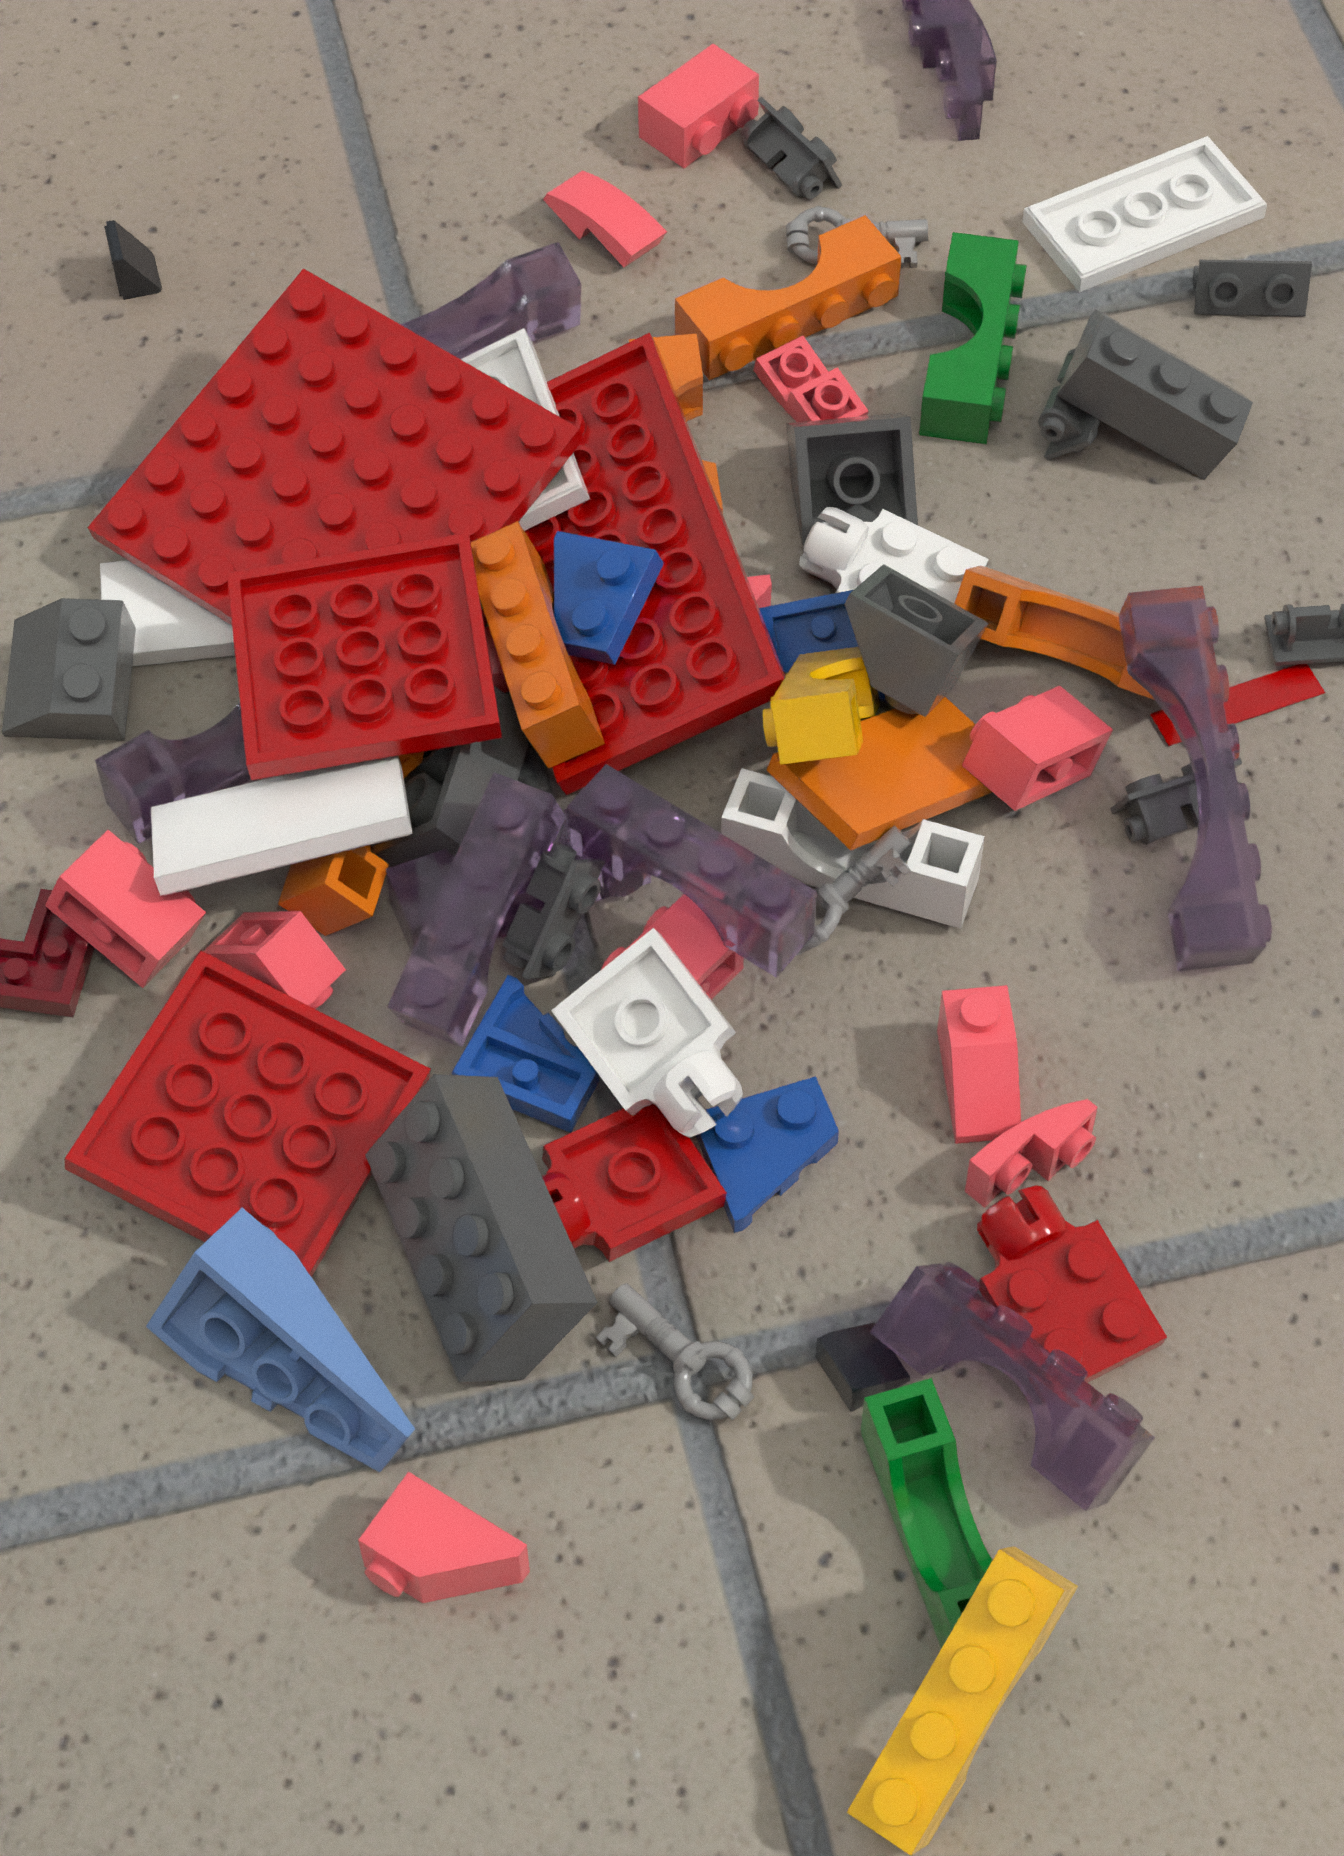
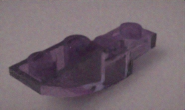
(961, 51)

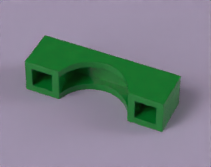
(962, 382)
(926, 1496)

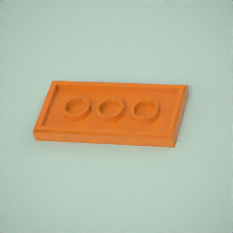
(898, 778)

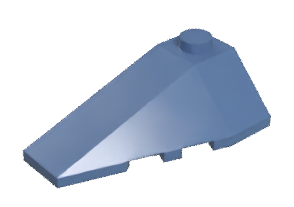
(262, 1320)

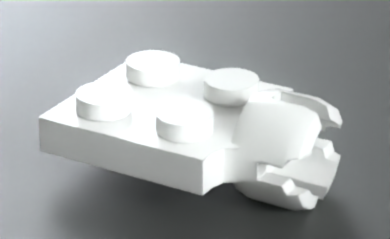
(850, 550)
(654, 1036)

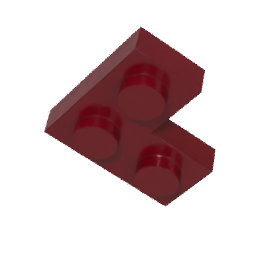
(45, 969)

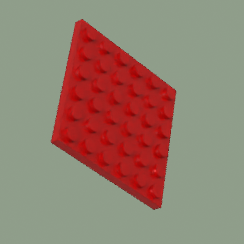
(329, 443)

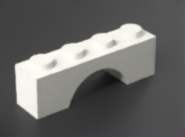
(784, 833)

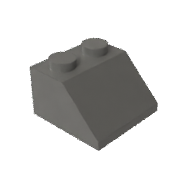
(853, 467)
(911, 639)
(70, 671)

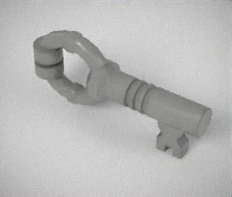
(901, 233)
(880, 858)
(687, 1357)

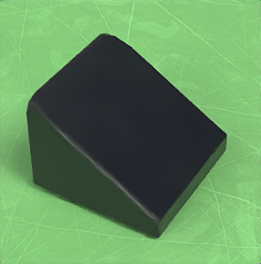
(132, 263)
(859, 1364)

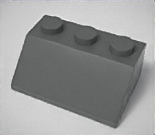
(1154, 396)
(449, 788)

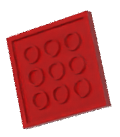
(361, 656)
(246, 1108)

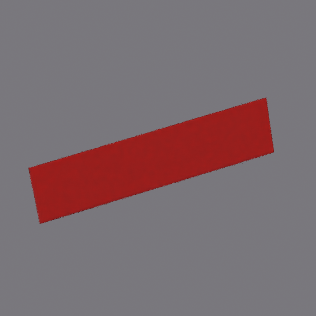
(1256, 697)

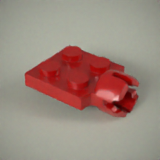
(628, 1181)
(1065, 1283)

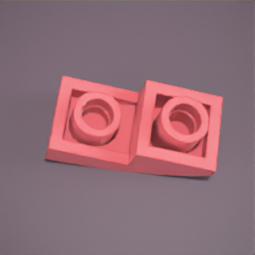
(611, 215)
(805, 385)
(1038, 1143)

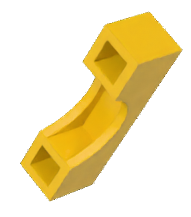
(821, 707)
(959, 1699)

